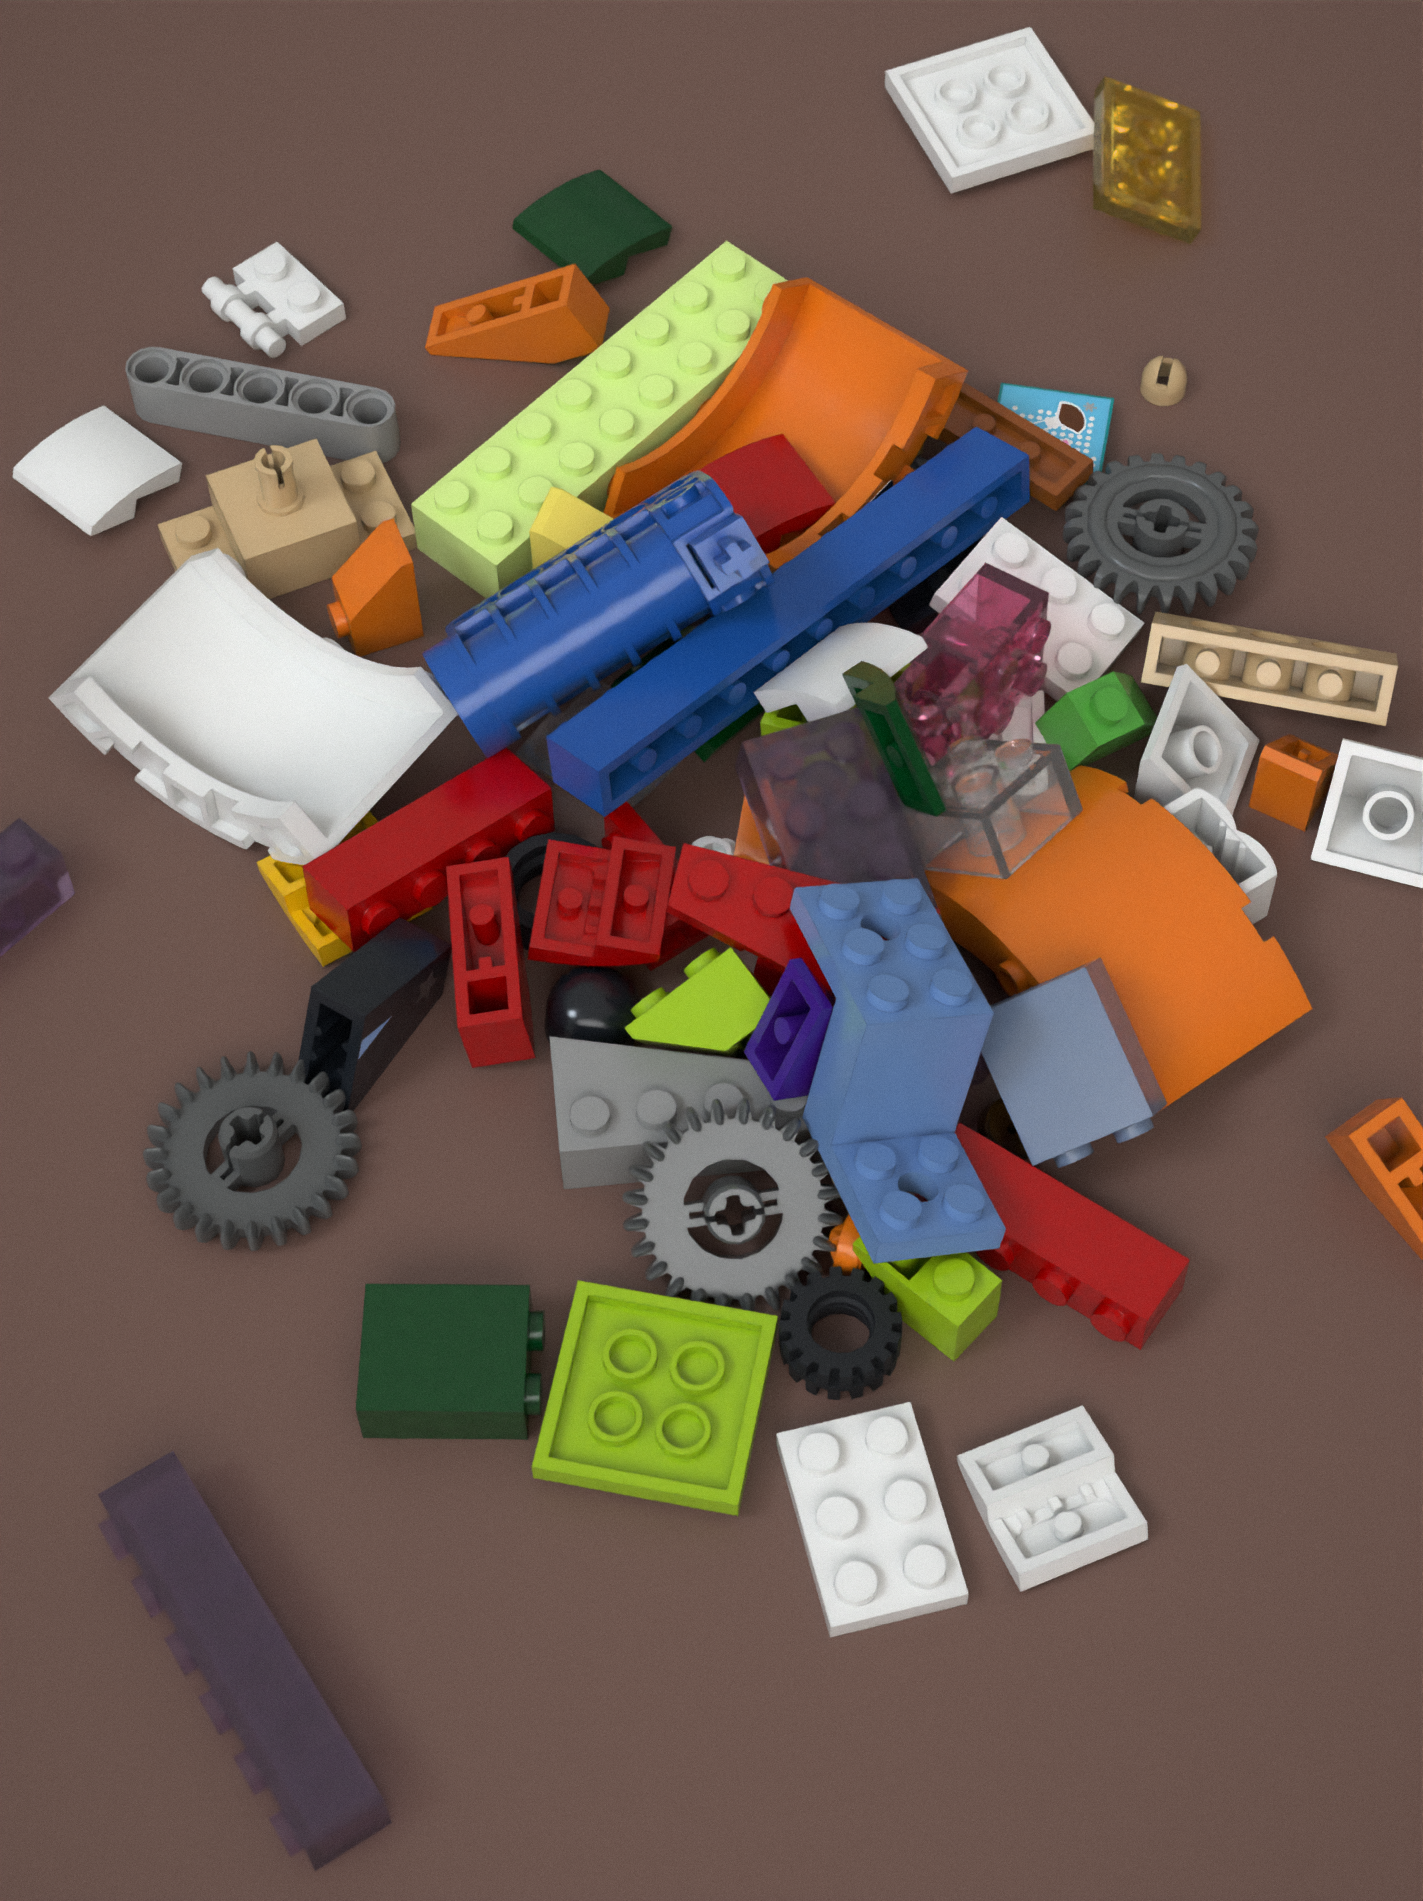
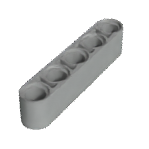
(261, 404)

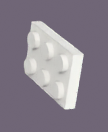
(1085, 622)
(871, 1519)

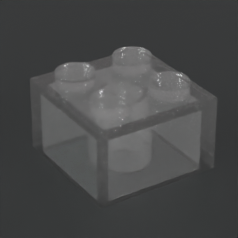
(999, 805)

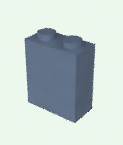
(1070, 1066)

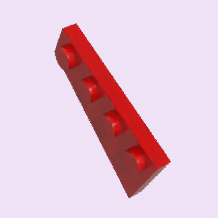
(744, 905)

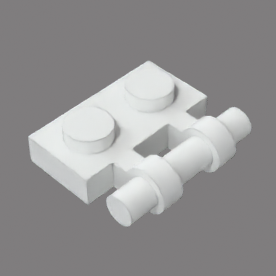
(285, 291)

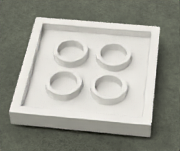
(991, 109)

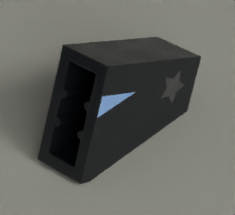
(372, 1007)

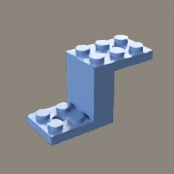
(896, 1069)

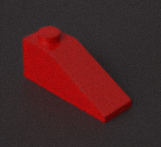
(489, 964)

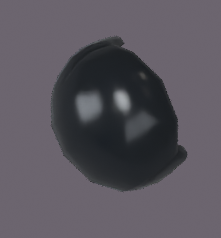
(591, 1006)

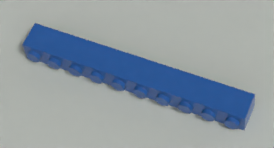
(838, 581)

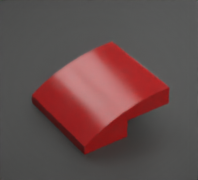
(771, 489)
(602, 903)

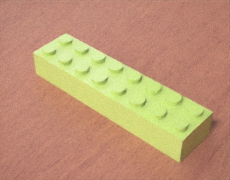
(594, 419)

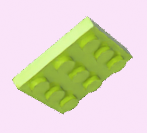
(656, 1398)

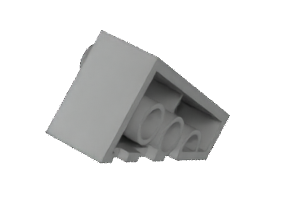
(621, 1095)

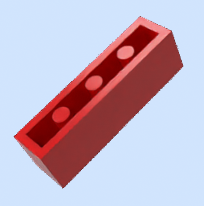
(403, 859)
(1074, 1247)

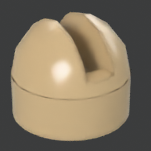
(1159, 393)

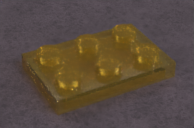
(1147, 160)

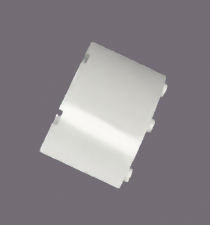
(251, 713)

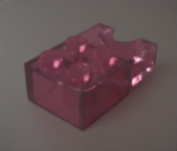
(977, 661)

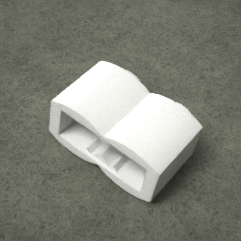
(1236, 851)

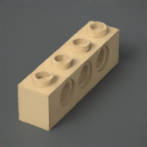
(1273, 668)

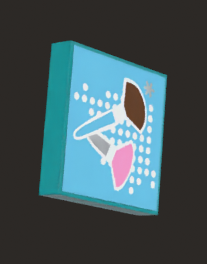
(1069, 416)

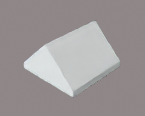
(1195, 745)
(1374, 814)

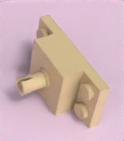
(289, 516)

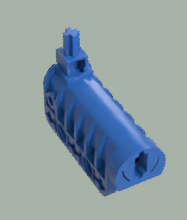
(597, 609)

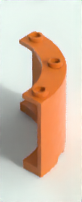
(838, 388)
(1157, 912)

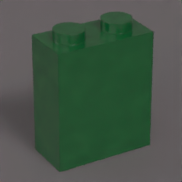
(449, 1361)

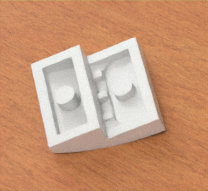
(97, 470)
(817, 678)
(1052, 1498)

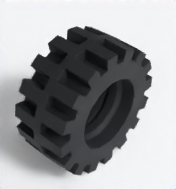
(836, 1296)

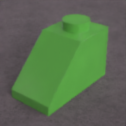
(1098, 719)

